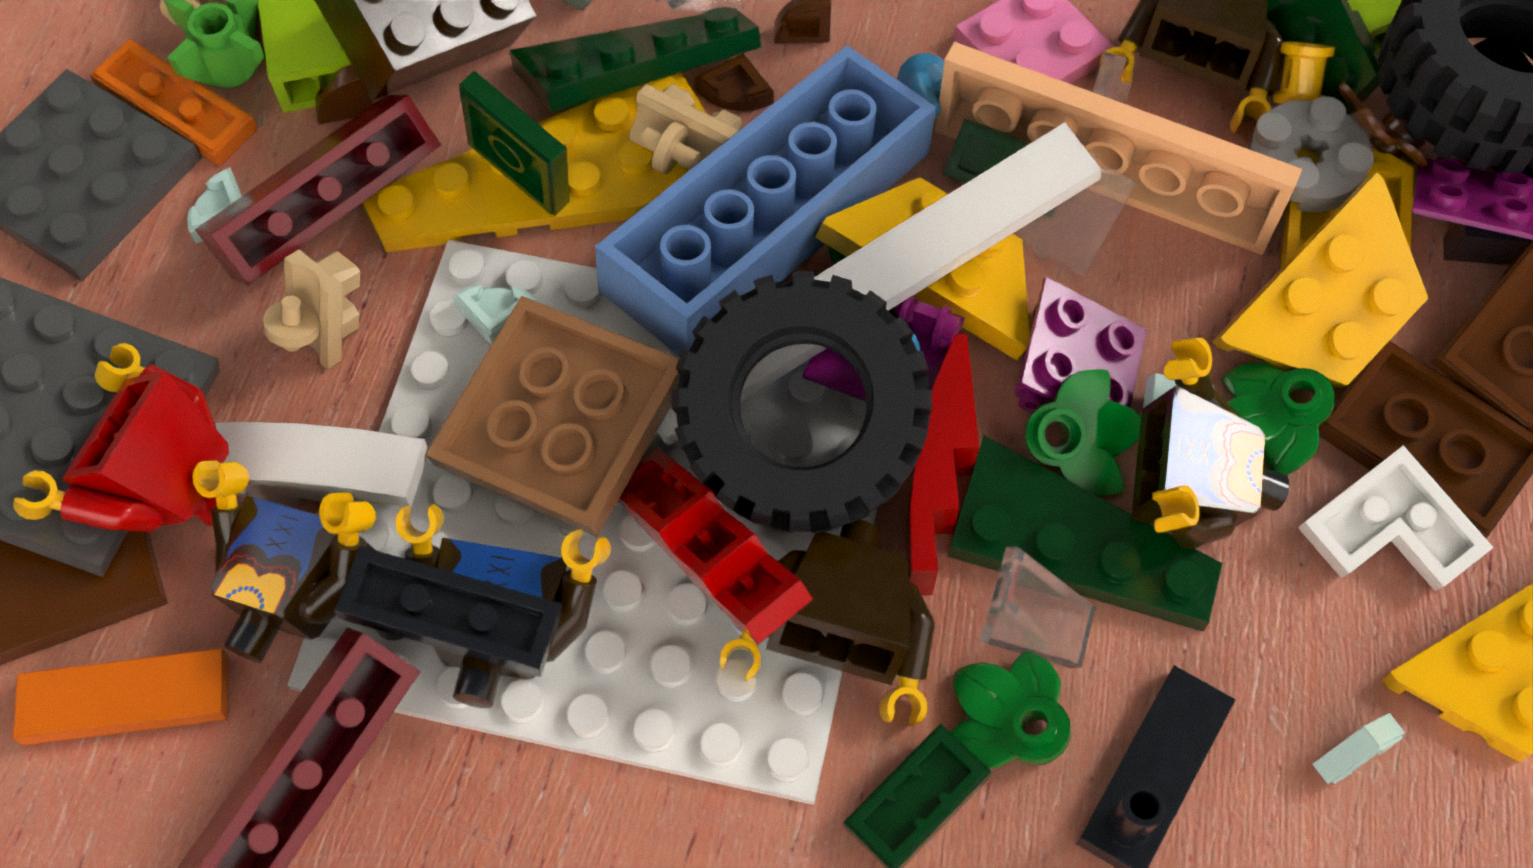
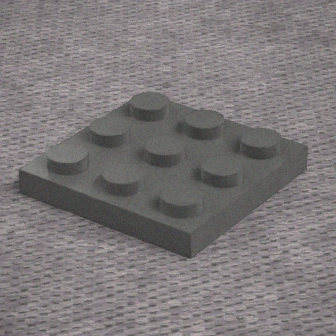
(84, 172)

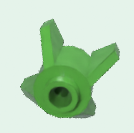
(217, 42)

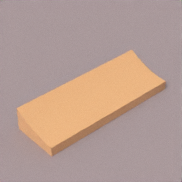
(1176, 168)

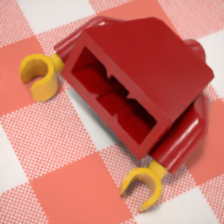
(138, 456)

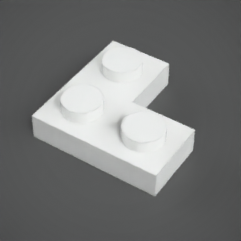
(1400, 506)

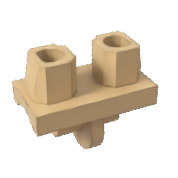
(677, 130)
(315, 306)

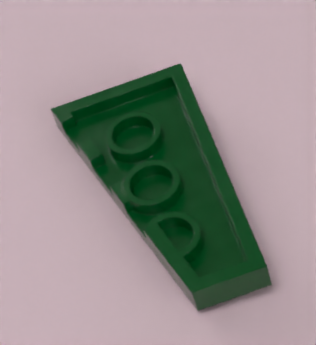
(1337, 26)
(616, 60)
(1080, 540)

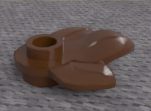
(1388, 133)

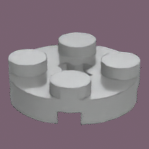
(1329, 132)

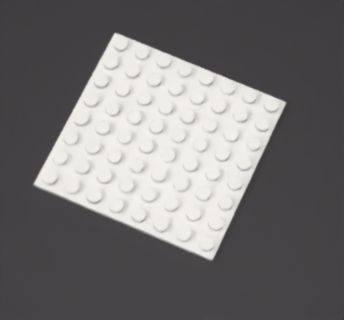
(648, 666)

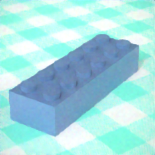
(764, 196)

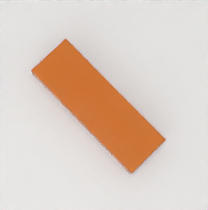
(174, 101)
(121, 697)

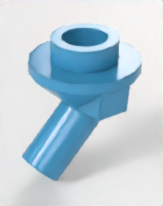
(924, 76)

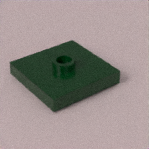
(515, 144)

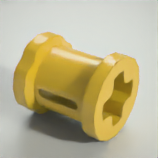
(1302, 71)

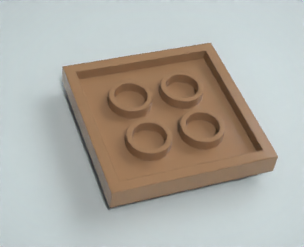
(557, 415)

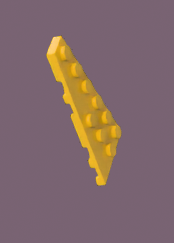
(469, 196)

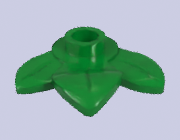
(1289, 427)
(1091, 432)
(1003, 703)

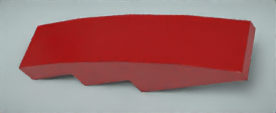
(947, 452)
(712, 546)

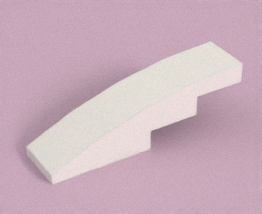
(318, 460)

